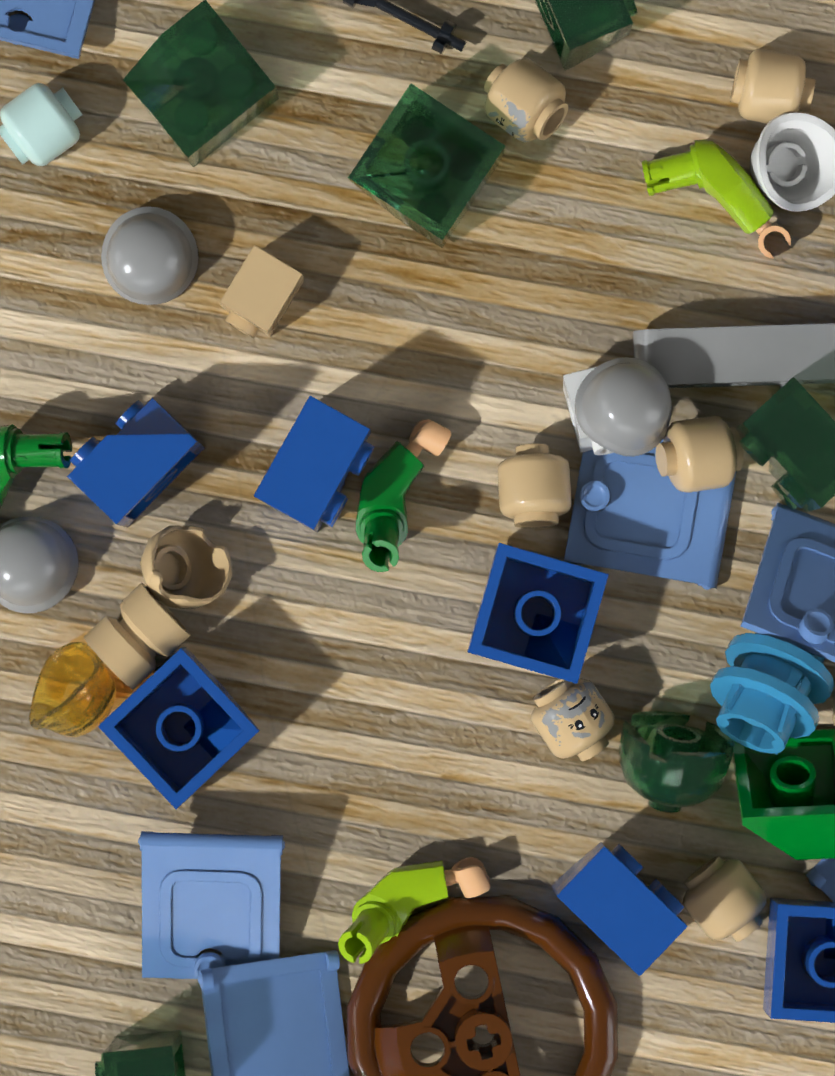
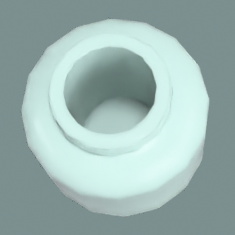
(40, 124)

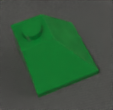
(790, 794)

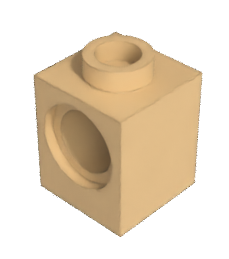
(260, 293)

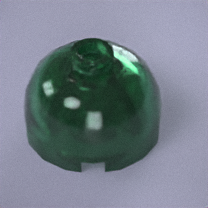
(672, 761)

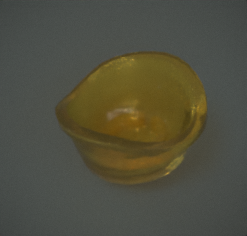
(72, 692)

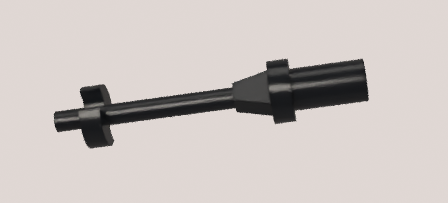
(443, 35)

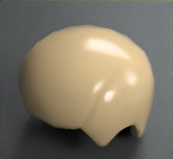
(185, 567)

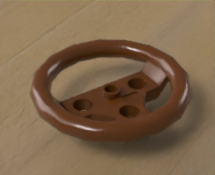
(463, 939)

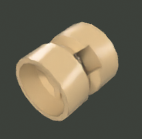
(136, 636)

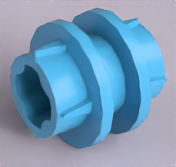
(769, 692)

